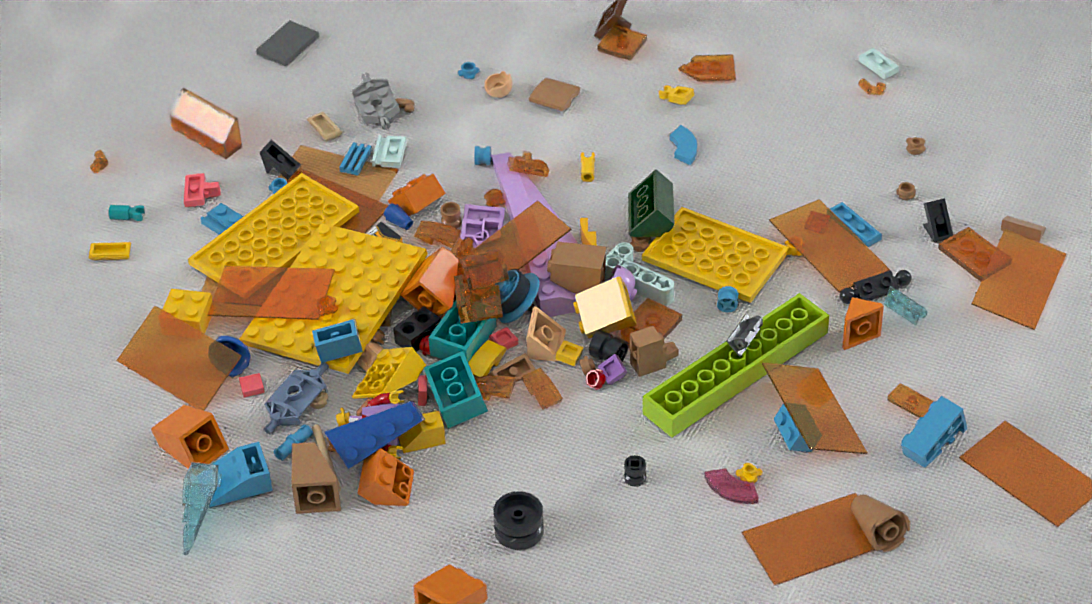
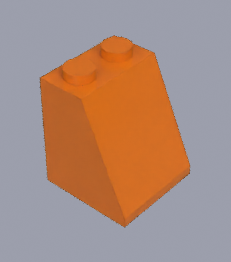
(433, 282)
(190, 436)
(450, 586)

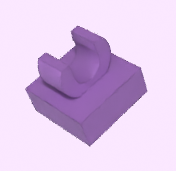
(613, 369)

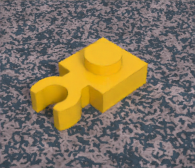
(678, 95)

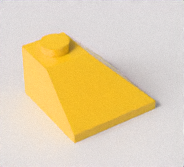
(425, 434)

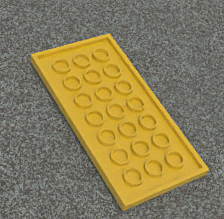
(275, 229)

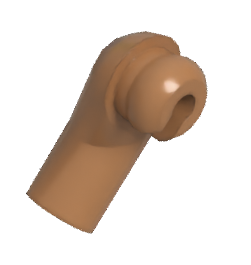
(407, 104)

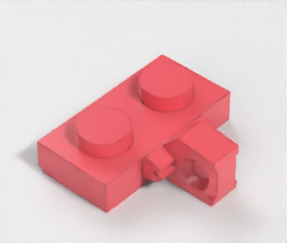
(198, 189)

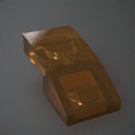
(444, 234)
(495, 386)
(542, 387)

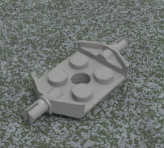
(373, 93)

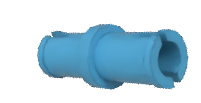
(299, 436)

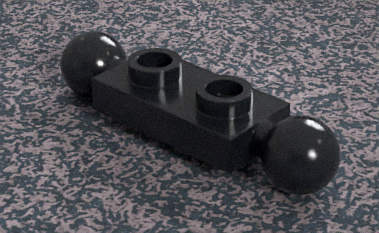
(875, 286)

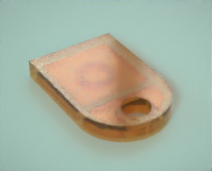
(653, 314)

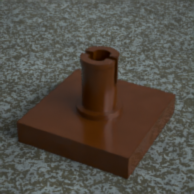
(611, 17)

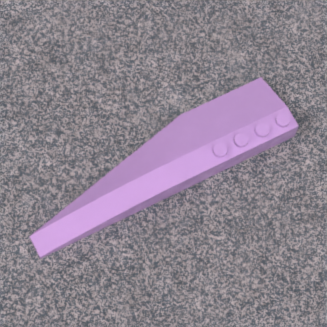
(519, 195)

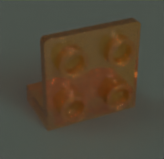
(477, 303)

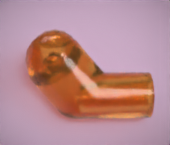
(870, 89)
(100, 162)

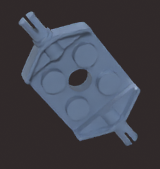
(287, 408)

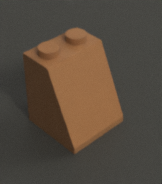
(577, 266)
(313, 481)

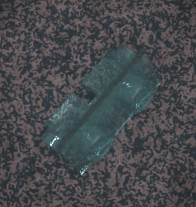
(904, 306)

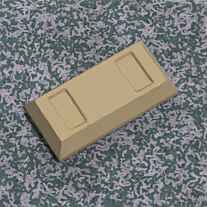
(324, 126)

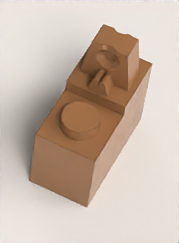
(649, 351)

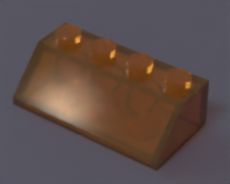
(206, 124)

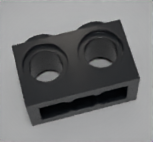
(415, 328)

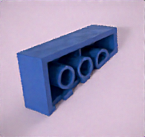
(367, 435)

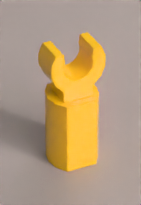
(587, 167)

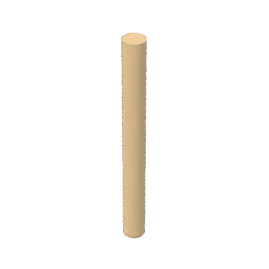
(323, 448)

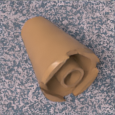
(880, 522)

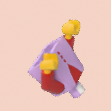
(378, 404)

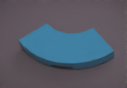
(685, 143)

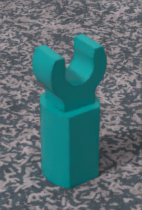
(126, 212)

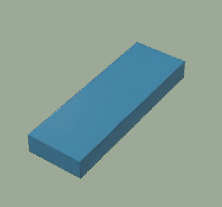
(856, 224)

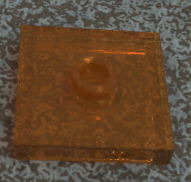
(622, 42)

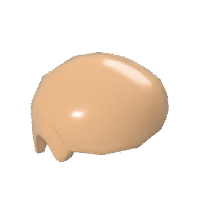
(498, 84)

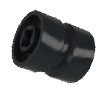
(604, 346)

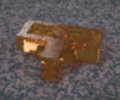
(527, 165)

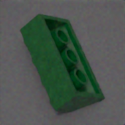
(651, 207)

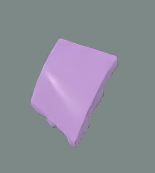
(481, 222)

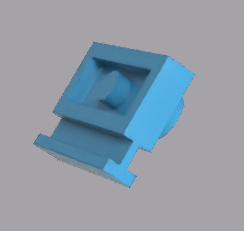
(220, 218)

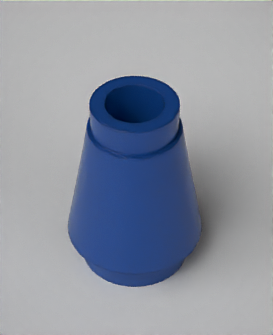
(398, 216)

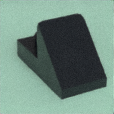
(275, 157)
(938, 220)

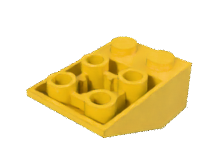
(390, 372)

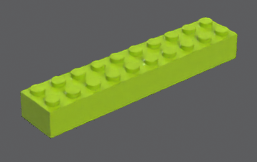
(724, 374)

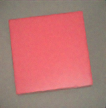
(504, 338)
(251, 385)
(422, 390)

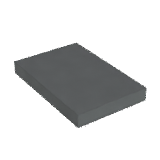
(287, 43)

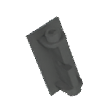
(744, 333)

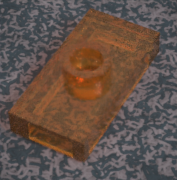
(910, 400)

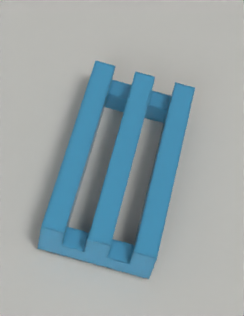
(352, 157)

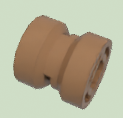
(451, 214)

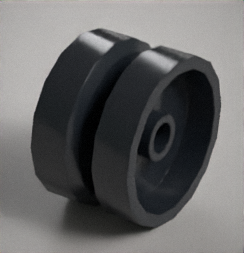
(518, 520)

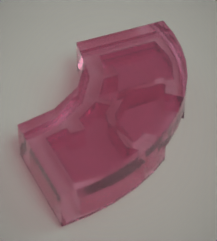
(731, 488)

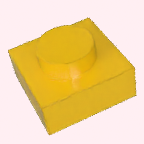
(569, 353)

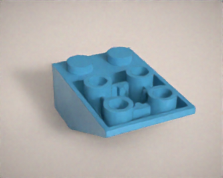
(243, 474)

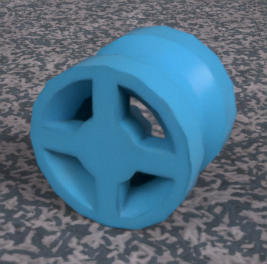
(482, 155)
(727, 299)

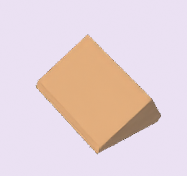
(543, 336)

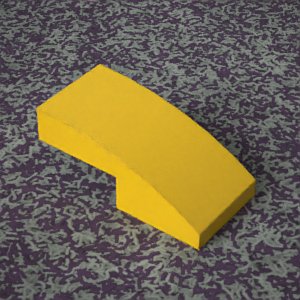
(587, 237)
(486, 357)

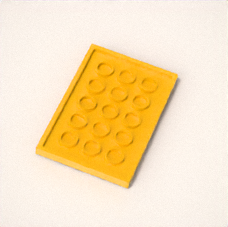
(716, 254)

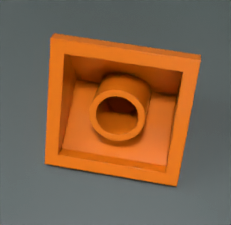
(862, 322)

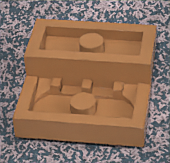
(554, 94)

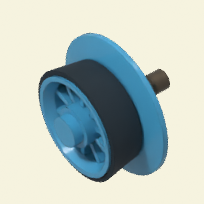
(517, 294)

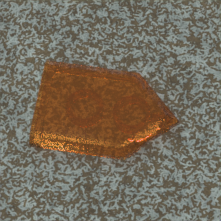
(710, 68)

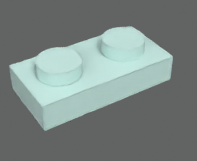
(878, 63)

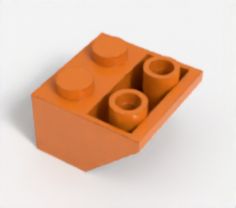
(417, 194)
(385, 480)

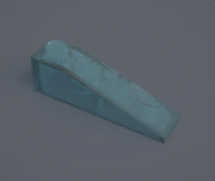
(197, 494)

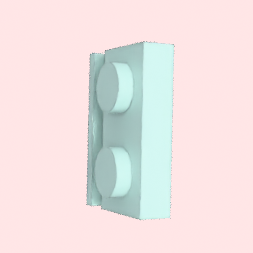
(389, 151)

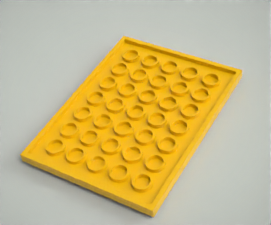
(365, 284)

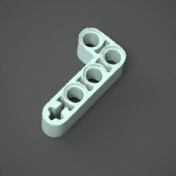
(647, 282)

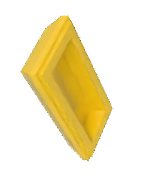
(110, 251)

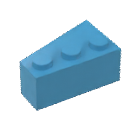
(934, 431)

